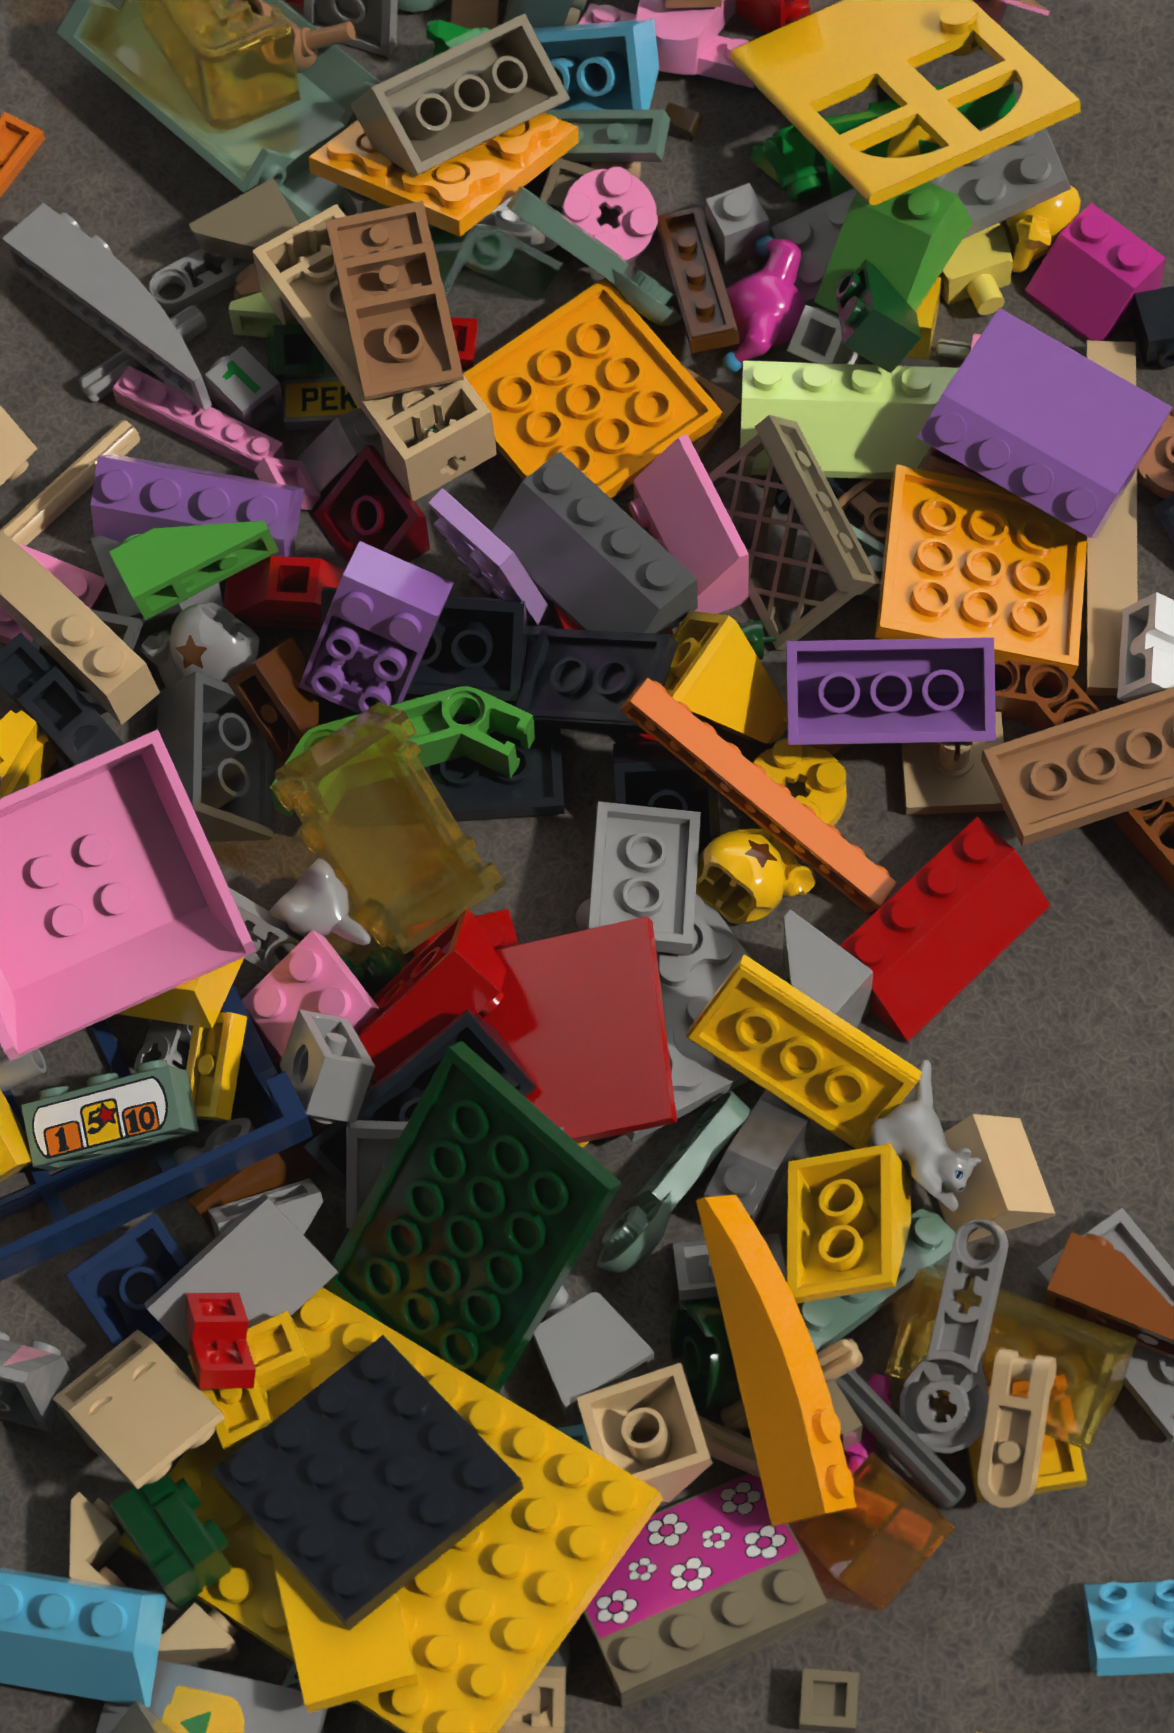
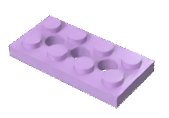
(487, 558)

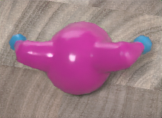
(766, 303)

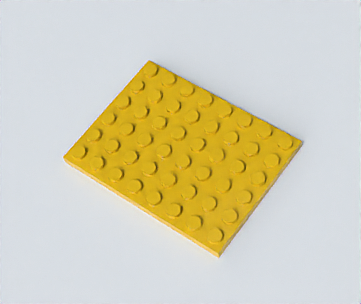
(498, 1598)

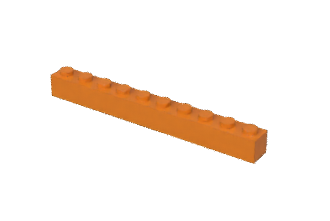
(758, 795)

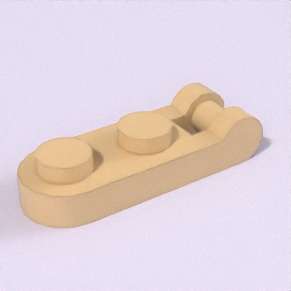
(1014, 1429)

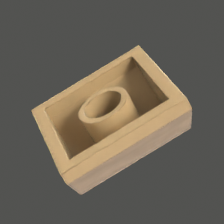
(1005, 1183)
(649, 1429)

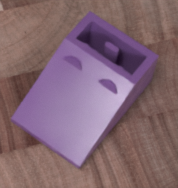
(375, 631)

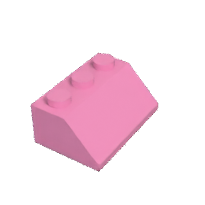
(690, 521)

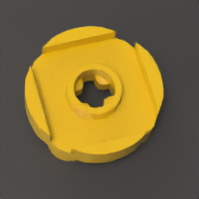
(815, 768)

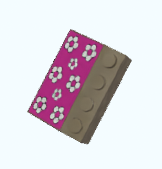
(701, 1591)

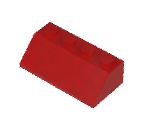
(945, 927)

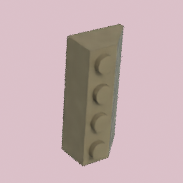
(461, 98)

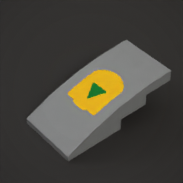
(217, 1702)

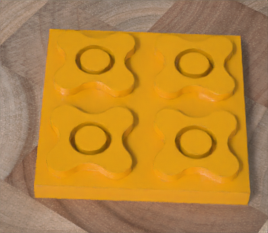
(458, 190)
(593, 389)
(980, 565)

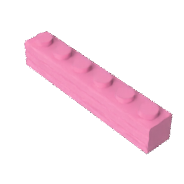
(206, 428)

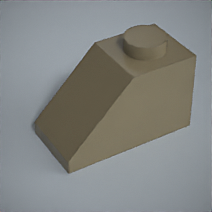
(245, 222)

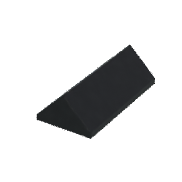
(473, 645)
(402, 1088)

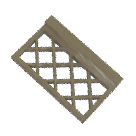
(821, 517)

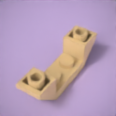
(192, 1637)

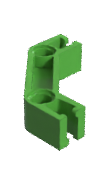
(442, 737)

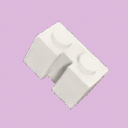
(1146, 648)

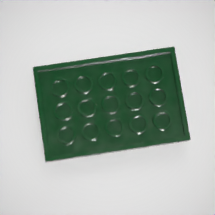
(472, 1221)

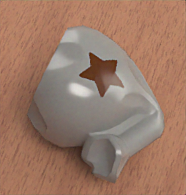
(203, 641)

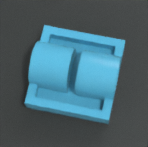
(1130, 1627)

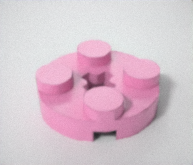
(615, 190)

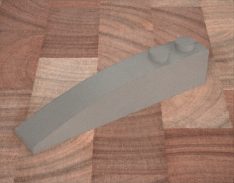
(104, 294)

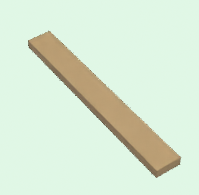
(1112, 555)

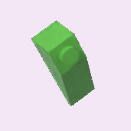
(184, 560)

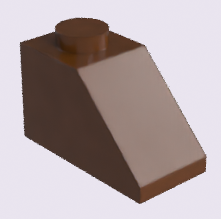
(273, 697)

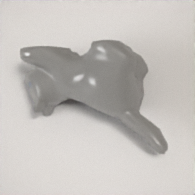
(320, 905)
(922, 1146)

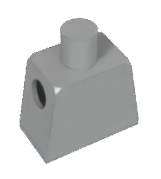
(587, 1349)

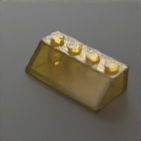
(1087, 1355)

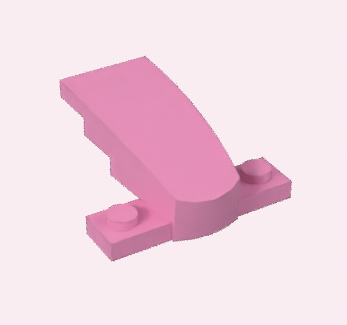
(684, 37)

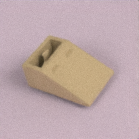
(138, 1410)

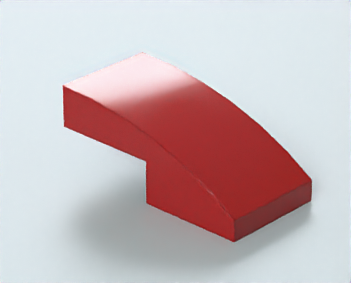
(219, 1341)

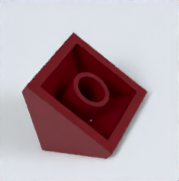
(373, 509)

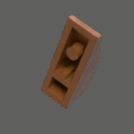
(1110, 1291)

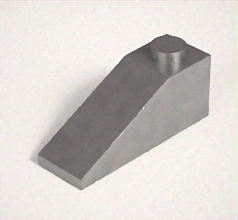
(759, 1155)

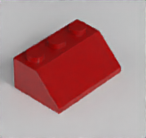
(433, 989)

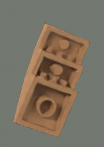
(394, 300)

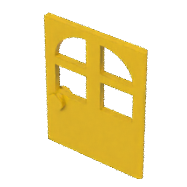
(881, 44)

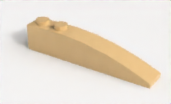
(73, 634)

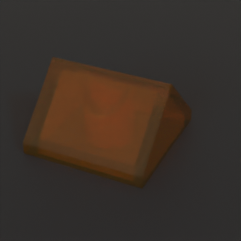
(881, 1539)

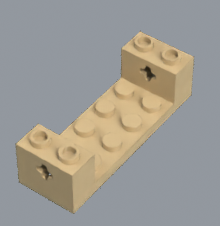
(310, 294)

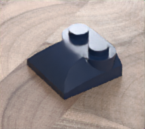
(126, 1275)

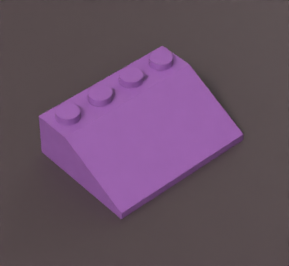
(1045, 423)

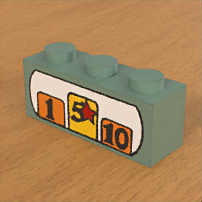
(109, 1116)

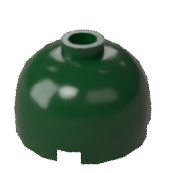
(704, 1343)

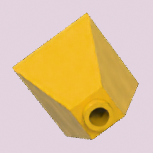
(724, 679)

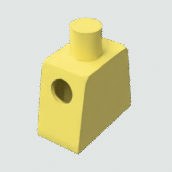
(979, 270)

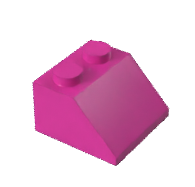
(1094, 274)

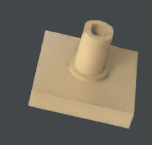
(949, 777)

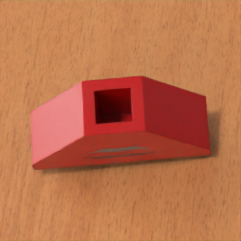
(281, 592)

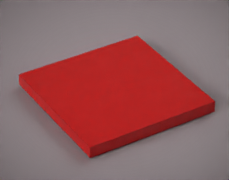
(590, 1028)

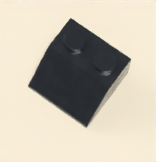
(656, 778)

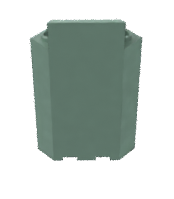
(266, 148)

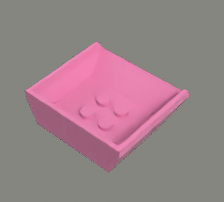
(105, 895)

